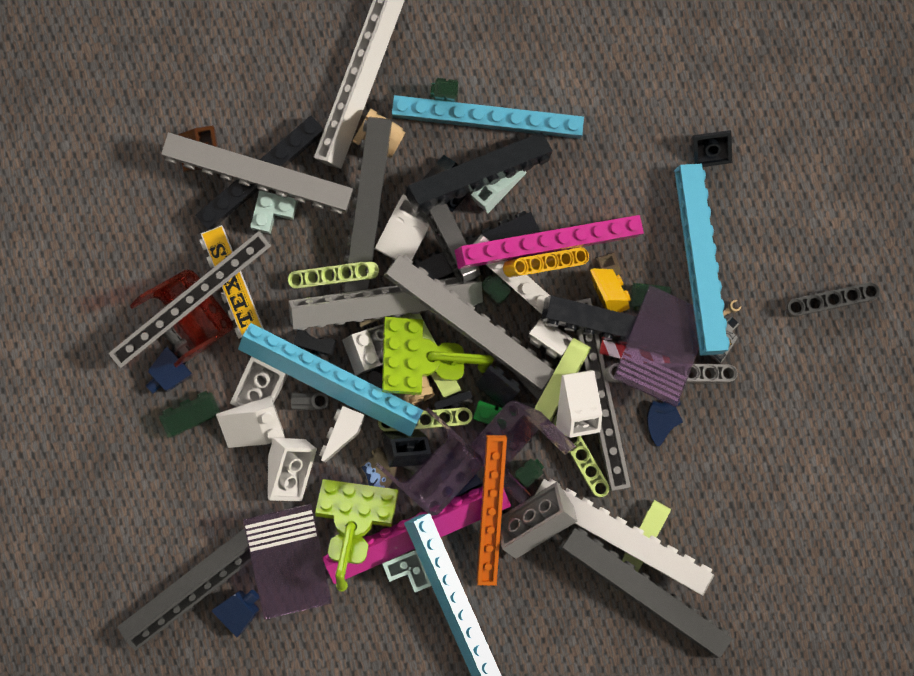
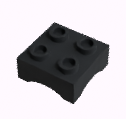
(322, 346)

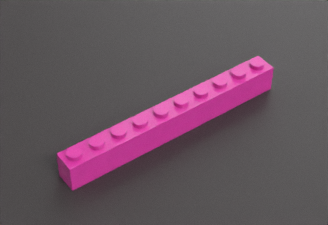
(548, 241)
(396, 540)

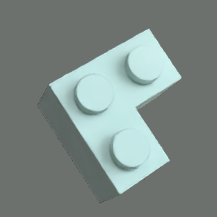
(269, 206)
(408, 565)

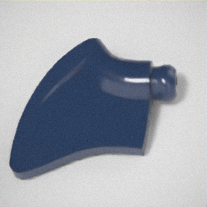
(661, 420)

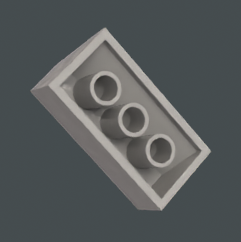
(536, 520)

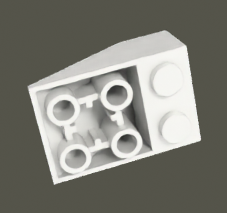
(403, 231)
(550, 338)
(365, 349)
(579, 405)
(346, 428)

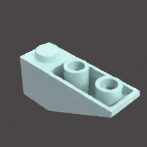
(490, 195)

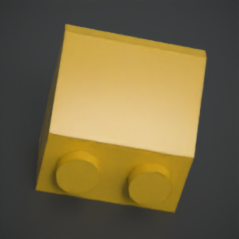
(609, 289)

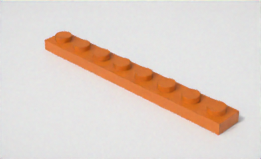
(491, 510)

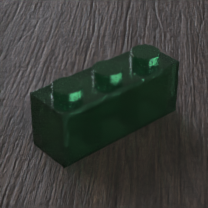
(189, 414)

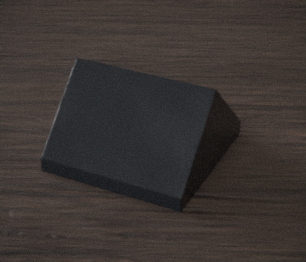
(712, 148)

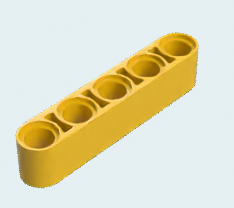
(545, 262)

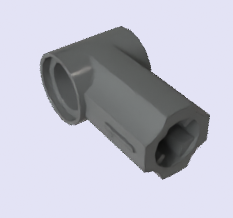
(307, 401)

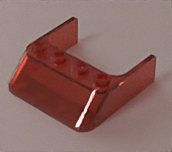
(203, 324)

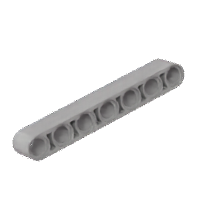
(698, 372)

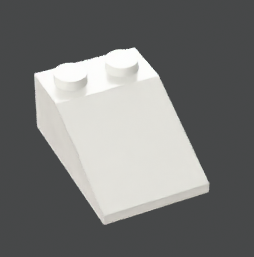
(258, 383)
(251, 424)
(289, 468)

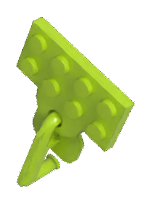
(407, 361)
(353, 507)

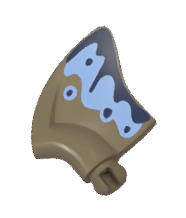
(374, 475)

